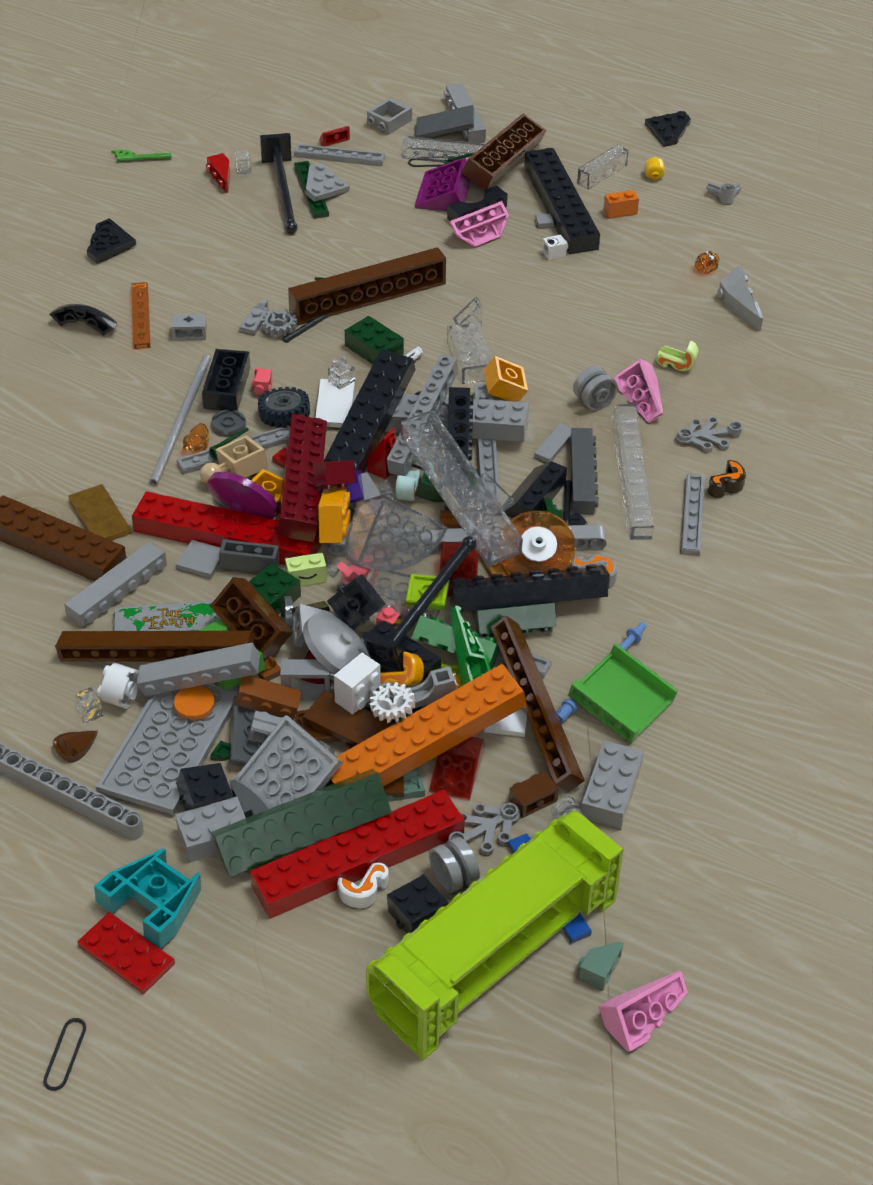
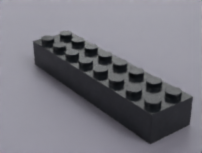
(372, 409)
(528, 588)

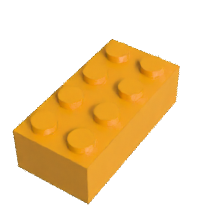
(334, 515)

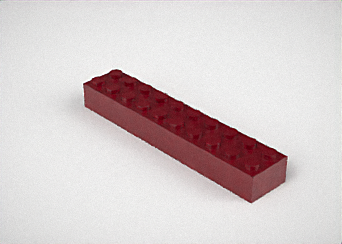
(299, 495)

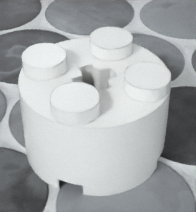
(118, 685)

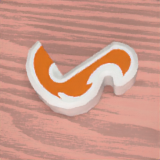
(366, 893)

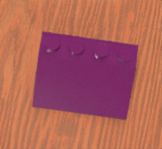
(443, 186)

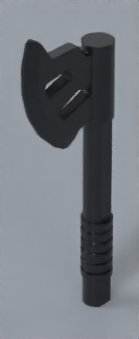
(570, 519)

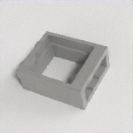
(401, 116)
(306, 669)

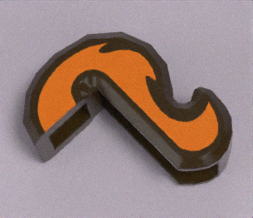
(730, 482)

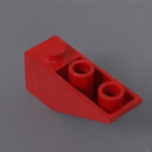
(219, 168)
(378, 458)

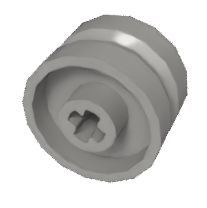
(595, 388)
(454, 864)

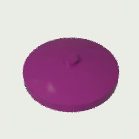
(241, 494)

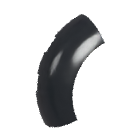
(78, 312)

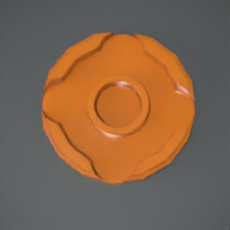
(194, 703)

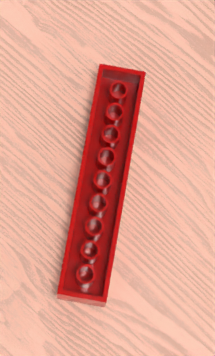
(190, 520)
(349, 854)

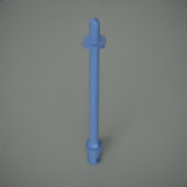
(633, 635)

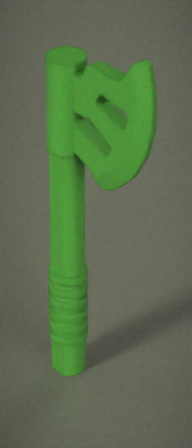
(131, 155)

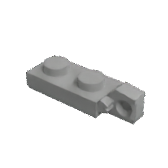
(252, 322)

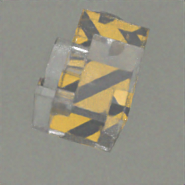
(88, 705)

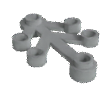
(687, 435)
(489, 825)

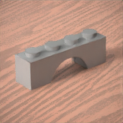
(438, 684)

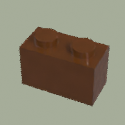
(533, 794)

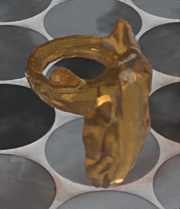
(197, 439)

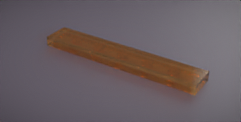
(140, 315)

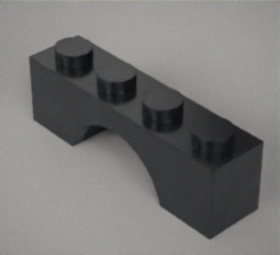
(491, 196)

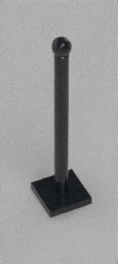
(277, 149)
(388, 650)

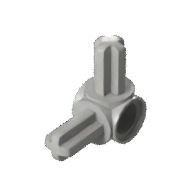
(725, 192)

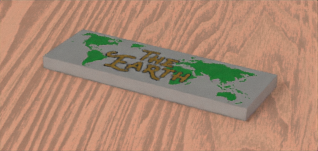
(165, 617)

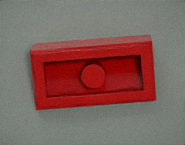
(335, 136)

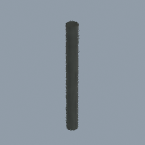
(307, 326)

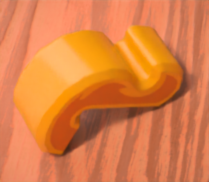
(410, 676)

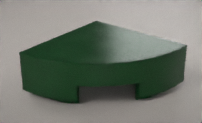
(221, 752)

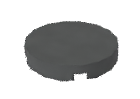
(228, 423)
(286, 610)

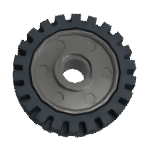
(280, 404)

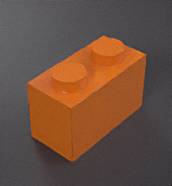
(621, 204)

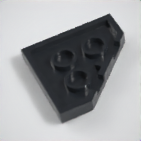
(668, 127)
(108, 241)

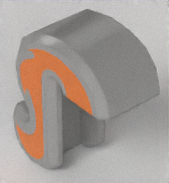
(605, 562)

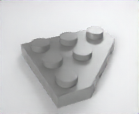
(323, 183)

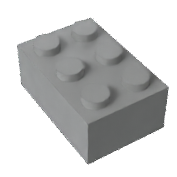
(197, 825)

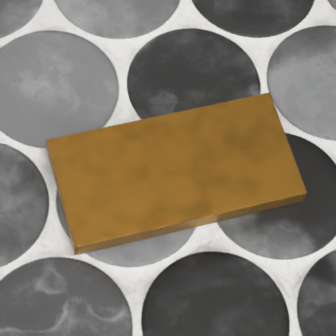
(99, 513)

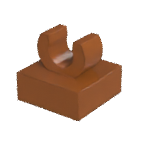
(271, 670)

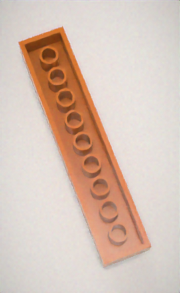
(435, 728)

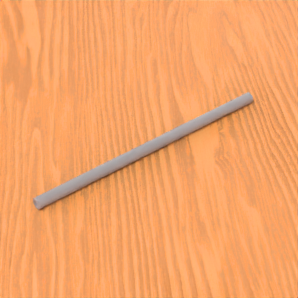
(166, 452)

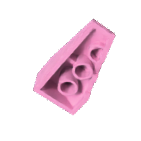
(641, 388)
(641, 1010)

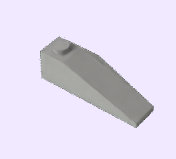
(739, 298)

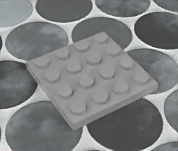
(288, 765)

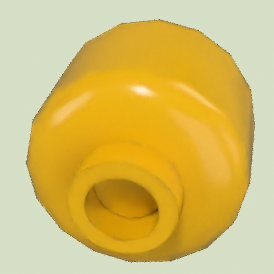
(654, 168)

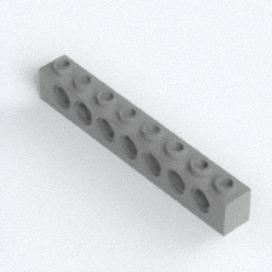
(430, 398)

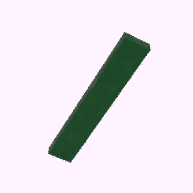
(319, 207)

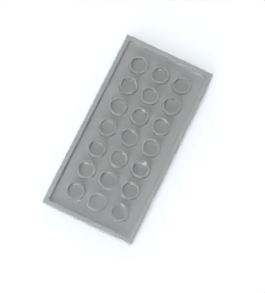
(158, 748)

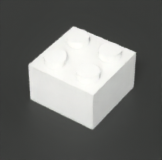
(355, 681)

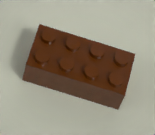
(246, 610)

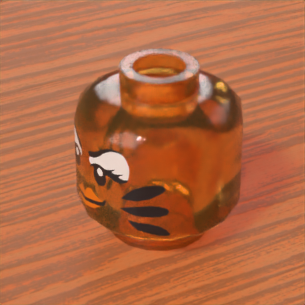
(707, 262)

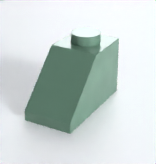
(600, 964)

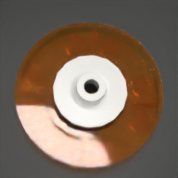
(546, 543)

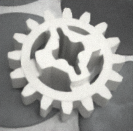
(402, 700)

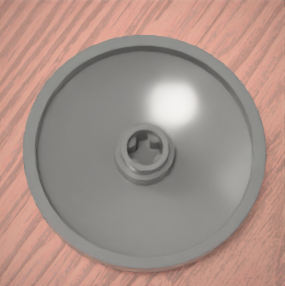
(332, 641)

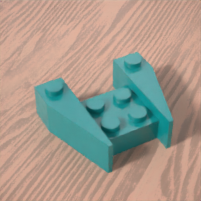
(156, 888)

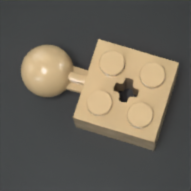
(237, 457)

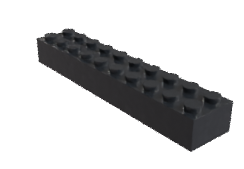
(561, 200)

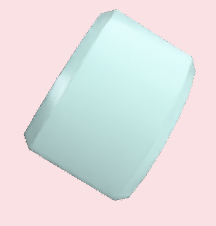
(408, 485)

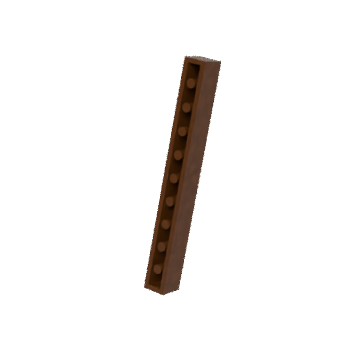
(144, 645)
(538, 706)

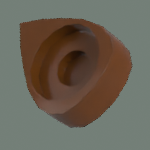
(74, 742)

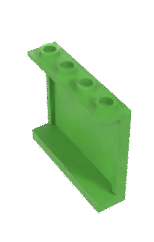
(623, 694)

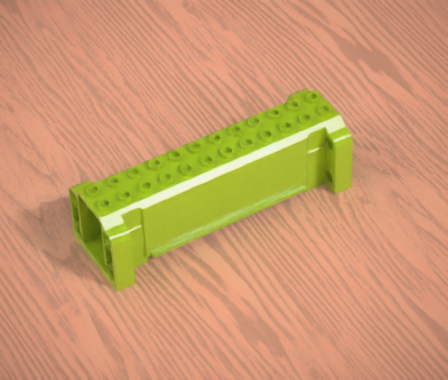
(492, 929)

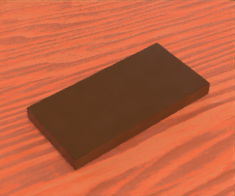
(337, 721)

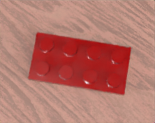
(126, 952)

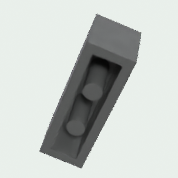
(247, 556)

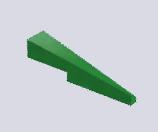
(470, 653)

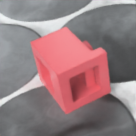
(262, 381)

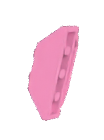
(481, 225)

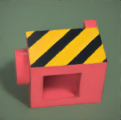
(390, 616)

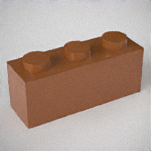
(268, 697)

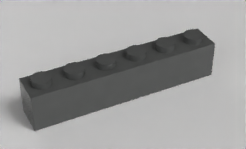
(582, 471)

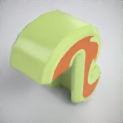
(677, 359)

